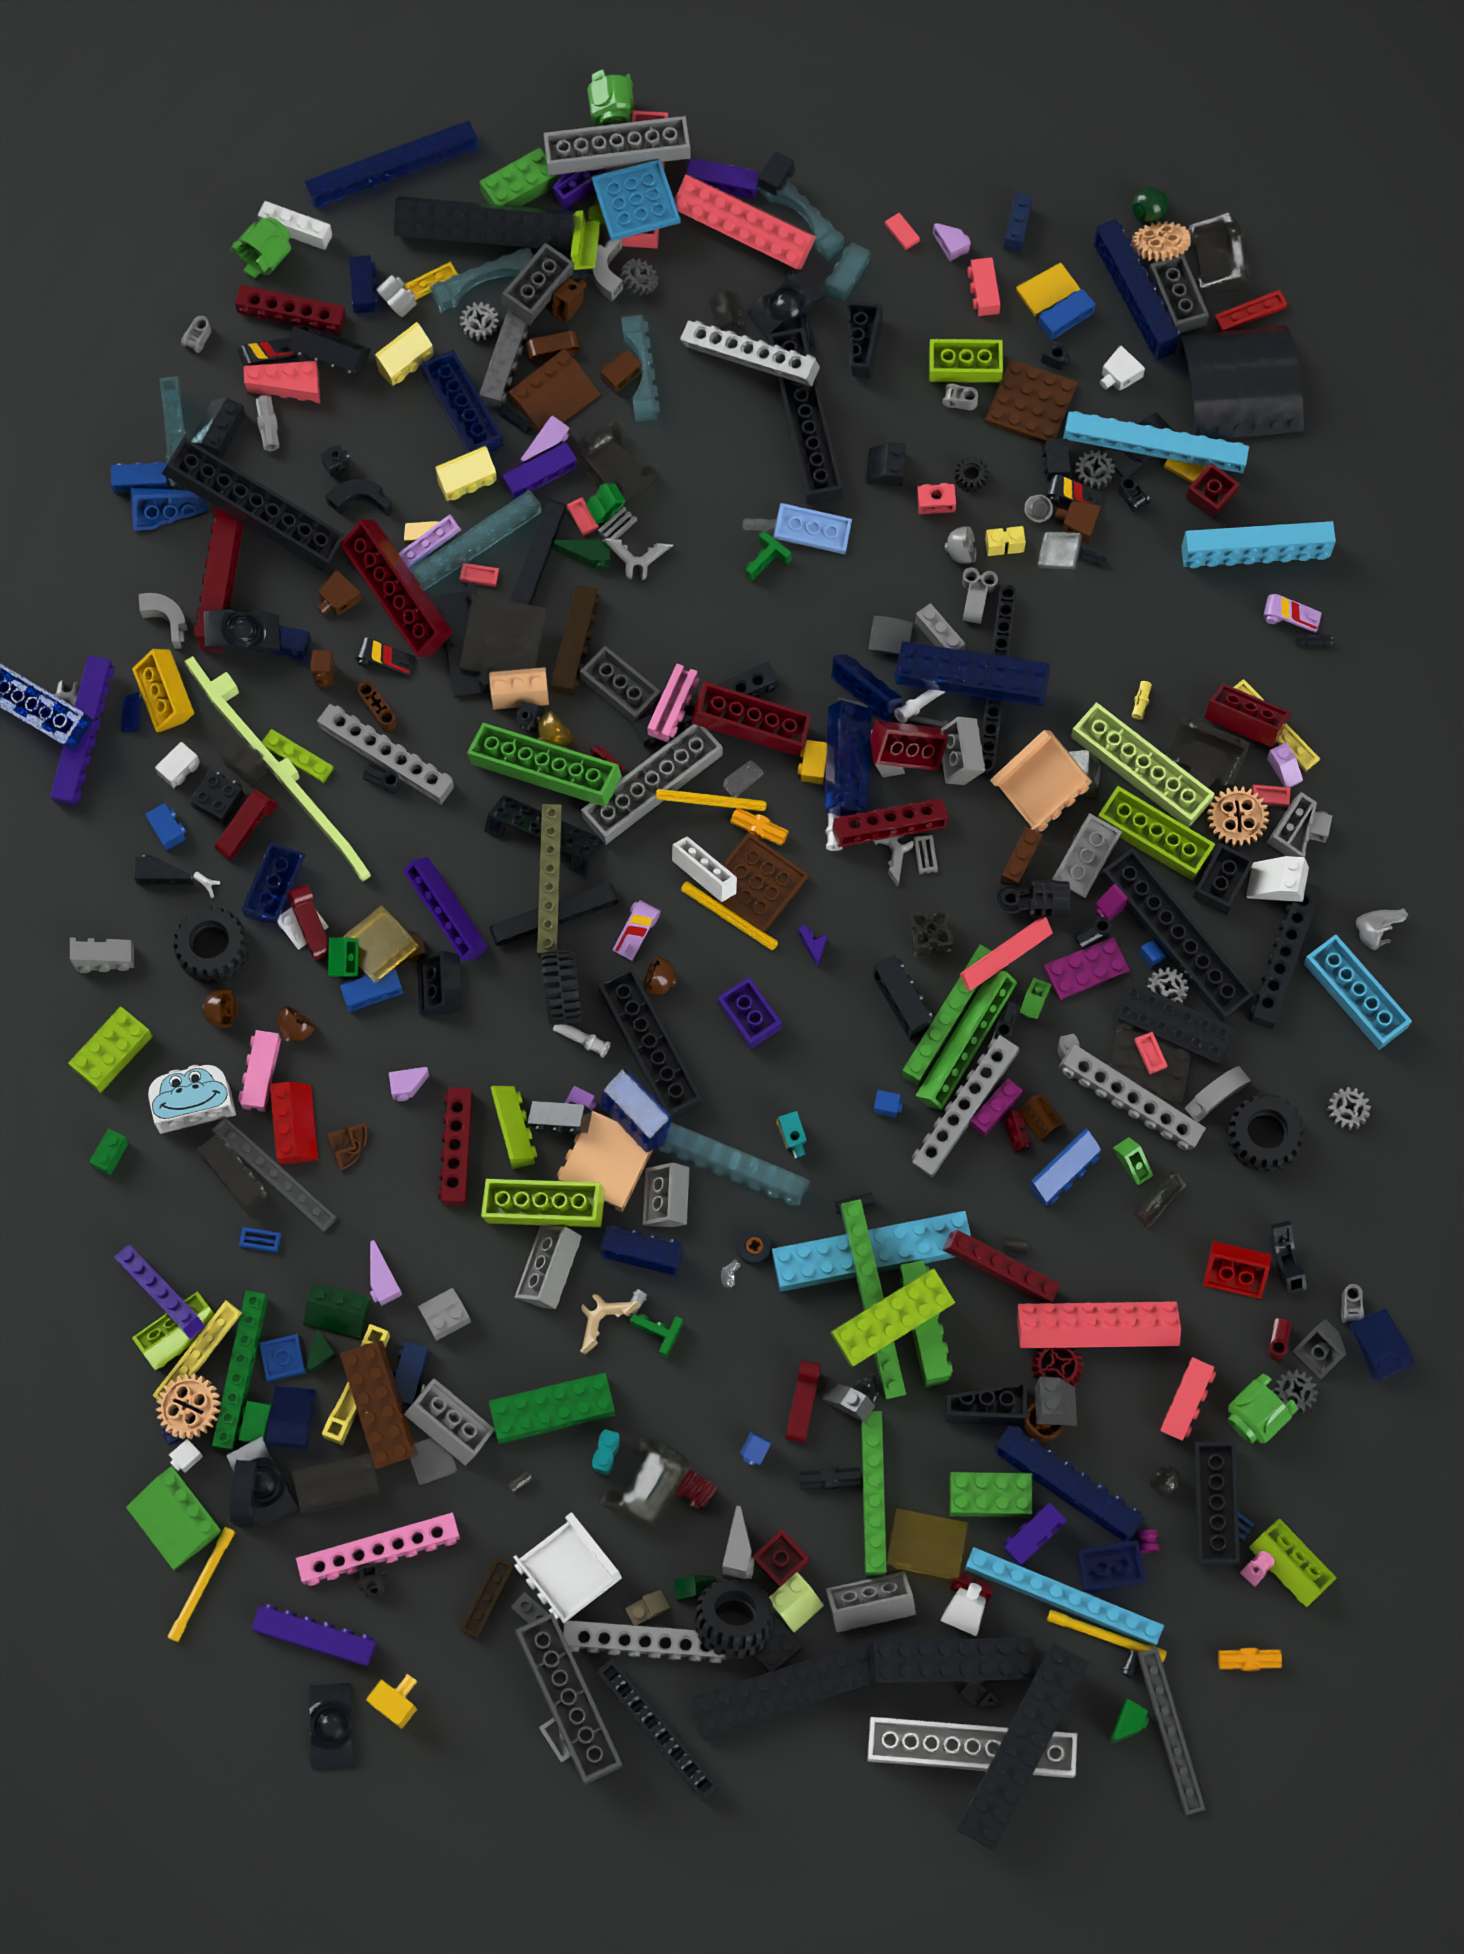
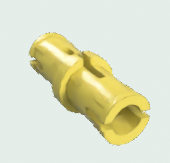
(1141, 700)

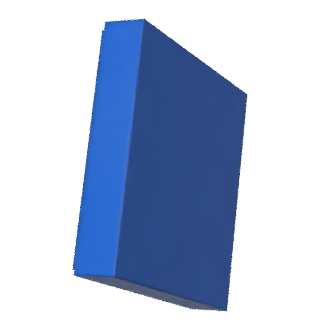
(282, 1357)

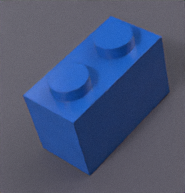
(165, 826)

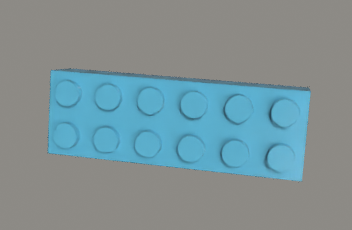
(1357, 992)

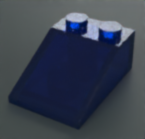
(1382, 1344)
(290, 1417)

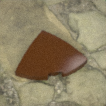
(347, 1144)

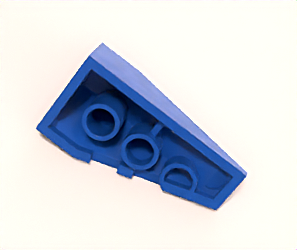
(161, 506)

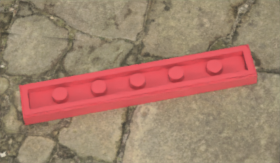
(1006, 953)

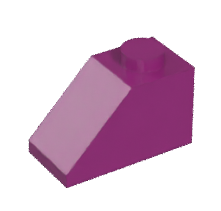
(1111, 903)

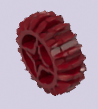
(1054, 1358)

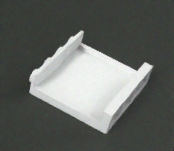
(568, 1569)

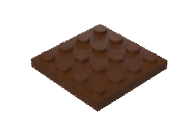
(1031, 401)
(763, 882)

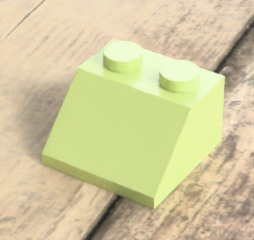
(795, 1602)

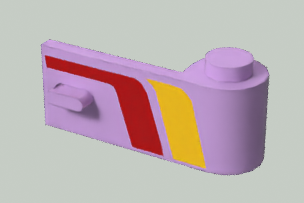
(1282, 608)
(636, 929)

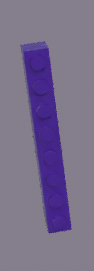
(89, 700)

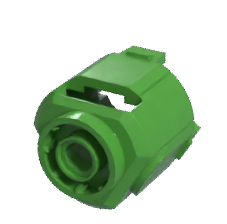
(610, 99)
(262, 246)
(1259, 1412)

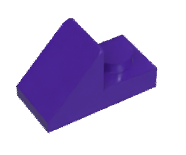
(814, 947)

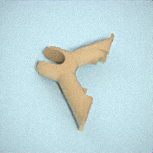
(595, 1316)

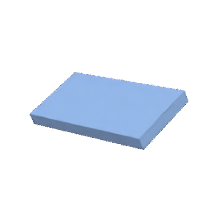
(812, 528)

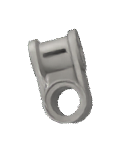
(195, 337)
(959, 397)
(1352, 1308)

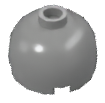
(961, 545)

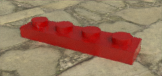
(1250, 311)

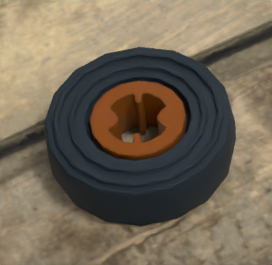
(746, 1240)

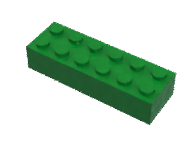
(552, 1408)

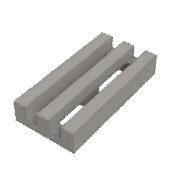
(609, 523)
(928, 869)

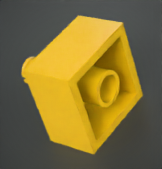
(393, 1702)

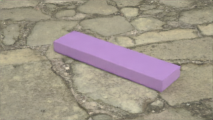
(429, 541)

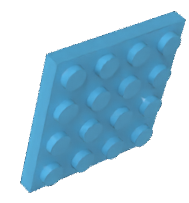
(635, 200)

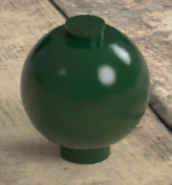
(1150, 205)

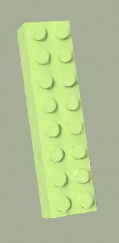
(1142, 765)

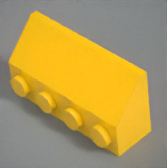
(162, 690)

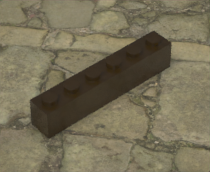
(574, 640)

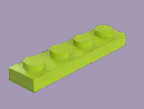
(297, 755)

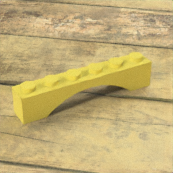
(345, 1410)

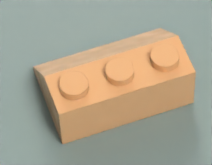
(515, 686)

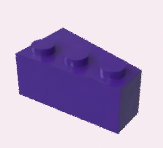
(574, 187)
(1034, 1534)

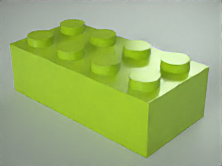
(965, 360)
(110, 1049)

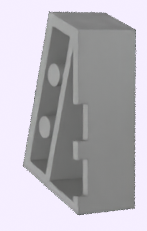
(1293, 829)
(101, 955)

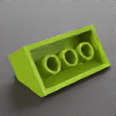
(513, 1126)
(165, 1340)
(1294, 1563)

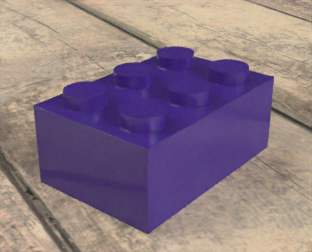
(749, 1013)

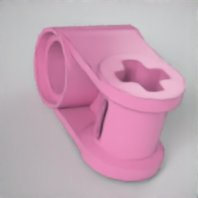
(1257, 1568)

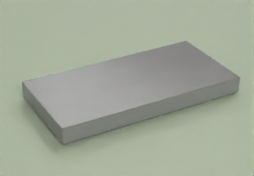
(1087, 854)

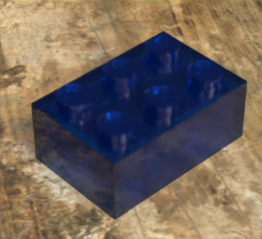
(1110, 1567)

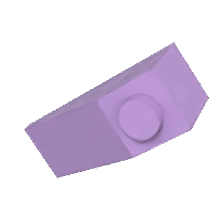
(548, 437)
(381, 1279)

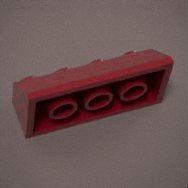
(1247, 715)
(908, 745)

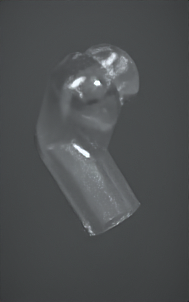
(727, 1273)

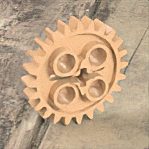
(1161, 241)
(1255, 815)
(180, 1423)

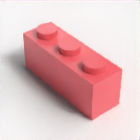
(984, 286)

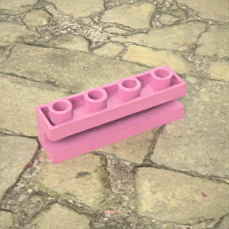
(672, 703)
(260, 1070)

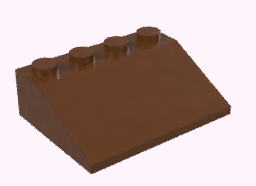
(553, 389)

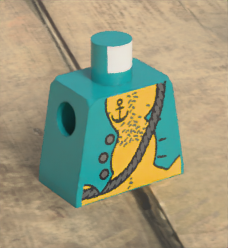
(788, 1125)

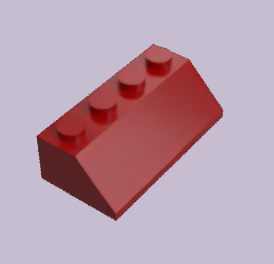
(293, 1122)

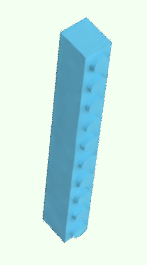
(1155, 442)
(1064, 1597)

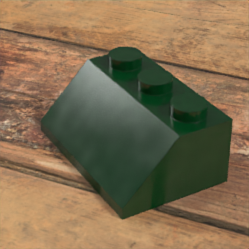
(336, 1310)

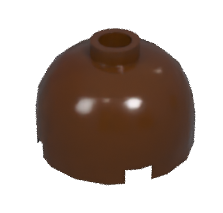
(659, 976)
(220, 1008)
(294, 1025)
(1040, 1432)

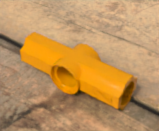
(759, 826)
(1249, 1659)

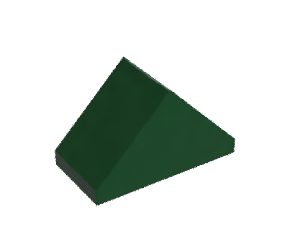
(320, 1353)
(692, 1586)

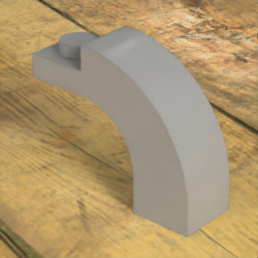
(604, 279)
(163, 607)
(1216, 1092)

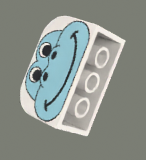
(190, 1098)

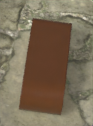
(548, 346)
(379, 716)

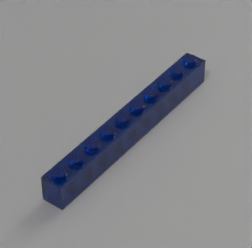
(391, 164)

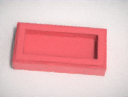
(902, 231)
(582, 517)
(479, 574)
(1273, 795)
(1150, 1053)

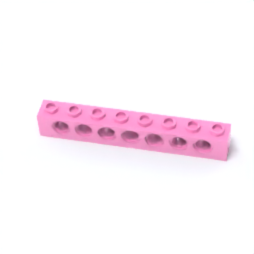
(307, 1563)

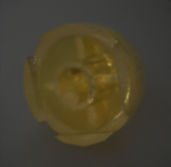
(553, 731)

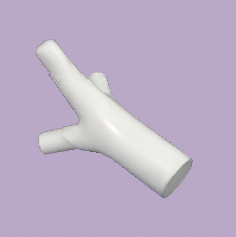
(206, 882)

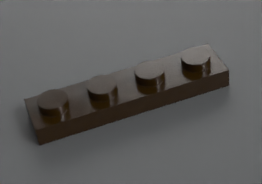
(487, 1597)

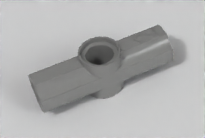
(267, 423)

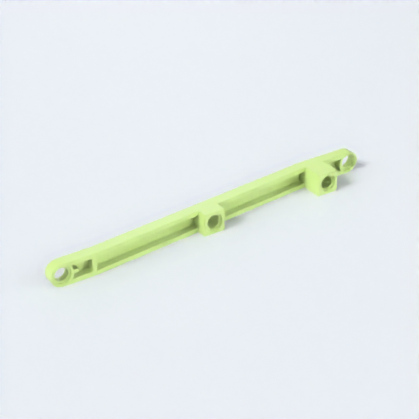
(222, 690)

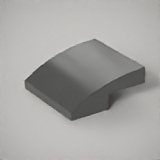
(888, 635)

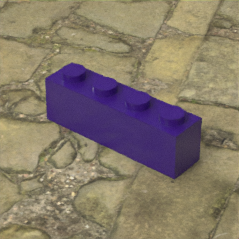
(724, 177)
(540, 470)

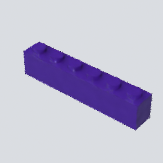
(445, 909)
(159, 1292)
(314, 1636)

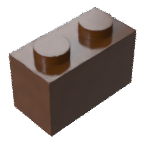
(621, 371)
(323, 668)

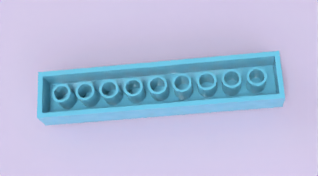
(892, 1246)

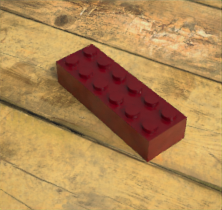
(751, 719)

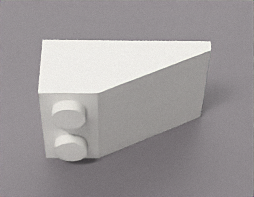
(1278, 879)

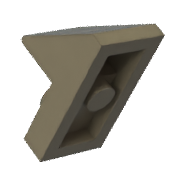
(647, 1608)

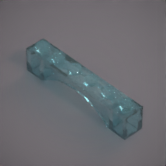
(827, 239)
(449, 292)
(634, 336)
(173, 415)

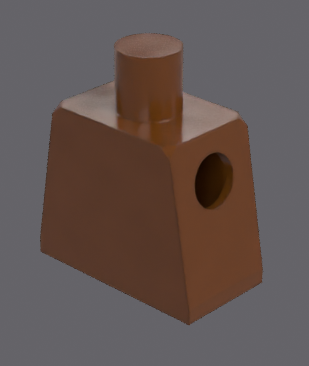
(568, 299)
(1079, 519)
(338, 595)

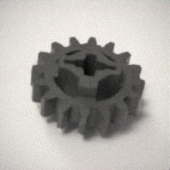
(639, 276)
(1103, 473)
(1293, 1383)

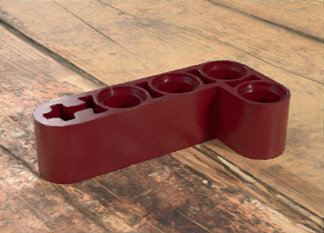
(245, 822)
(309, 922)
(803, 1401)

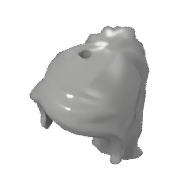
(1373, 924)

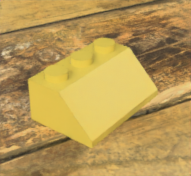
(404, 354)
(466, 474)

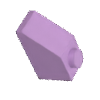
(951, 240)
(1285, 765)
(407, 1082)

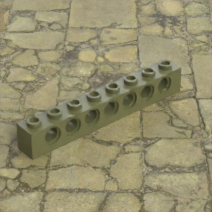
(549, 878)

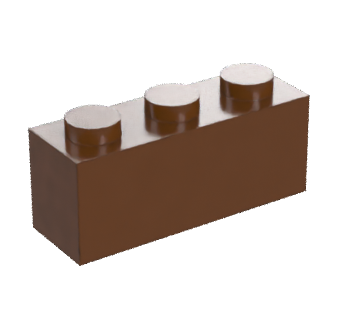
(1021, 857)

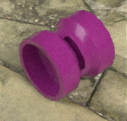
(1148, 1541)

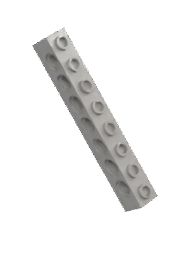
(804, 374)
(437, 791)
(997, 1046)
(1142, 1097)
(573, 1629)

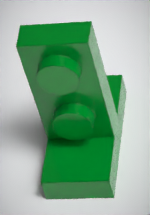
(771, 549)
(659, 1330)

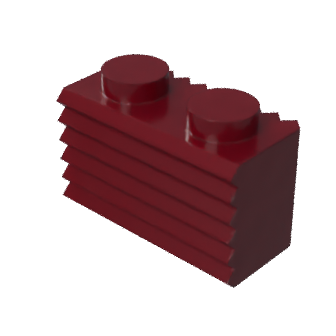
(696, 1490)

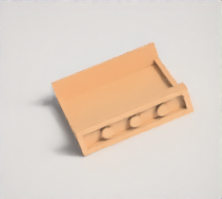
(1042, 780)
(606, 1157)

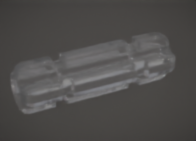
(759, 524)

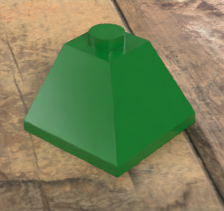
(1130, 1721)

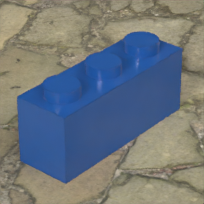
(1066, 314)
(138, 476)
(365, 992)

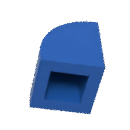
(1151, 954)

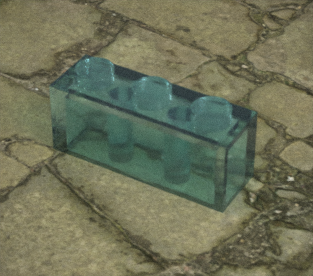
(847, 271)

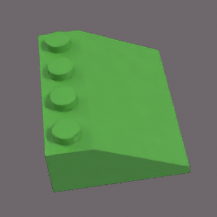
(173, 1518)

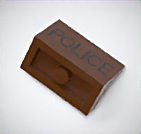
(1040, 1116)

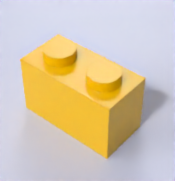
(813, 763)

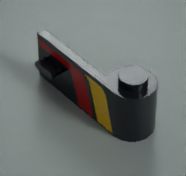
(265, 351)
(1066, 489)
(378, 653)

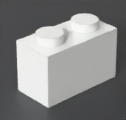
(177, 765)

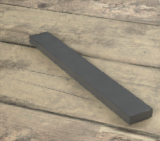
(275, 1175)
(1171, 1731)

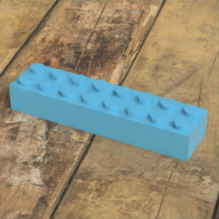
(1258, 544)

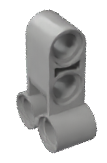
(977, 593)

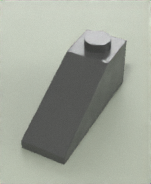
(847, 1400)

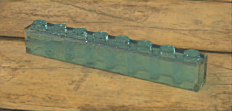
(476, 540)
(736, 1164)

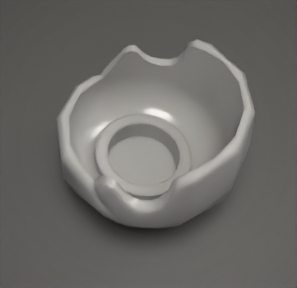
(1038, 508)

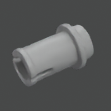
(638, 1296)

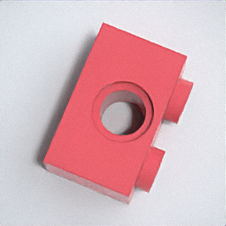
(929, 505)

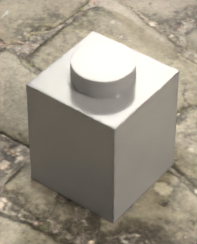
(1320, 826)

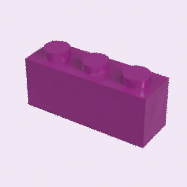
(995, 1108)

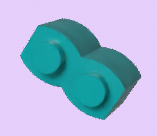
(608, 1447)

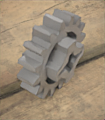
(472, 326)
(1159, 985)
(1341, 1112)

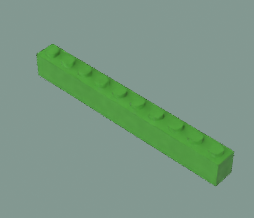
(871, 1292)

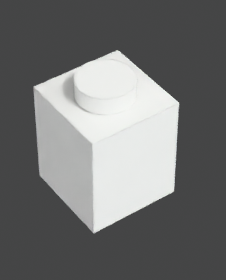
(185, 1456)

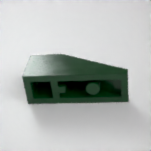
(588, 552)

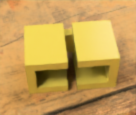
(996, 540)

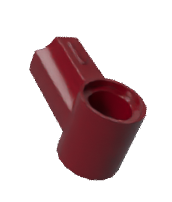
(1279, 1338)

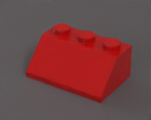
(1237, 1270)

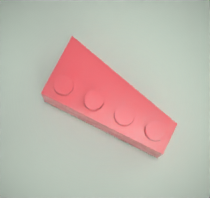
(285, 380)
(1187, 1399)

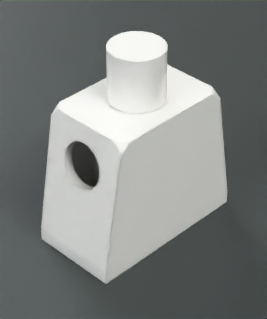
(1121, 370)
(966, 1610)

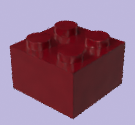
(1212, 490)
(780, 1559)

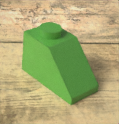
(1035, 998)
(1133, 1160)

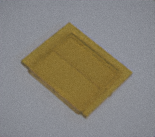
(381, 943)
(926, 1544)

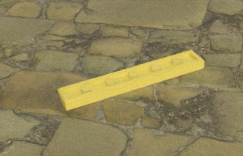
(1304, 754)
(202, 1346)

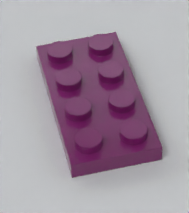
(1086, 968)

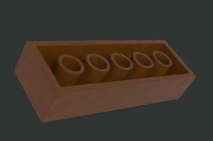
(379, 1404)

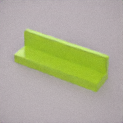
(584, 242)

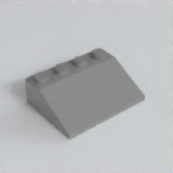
(738, 1557)

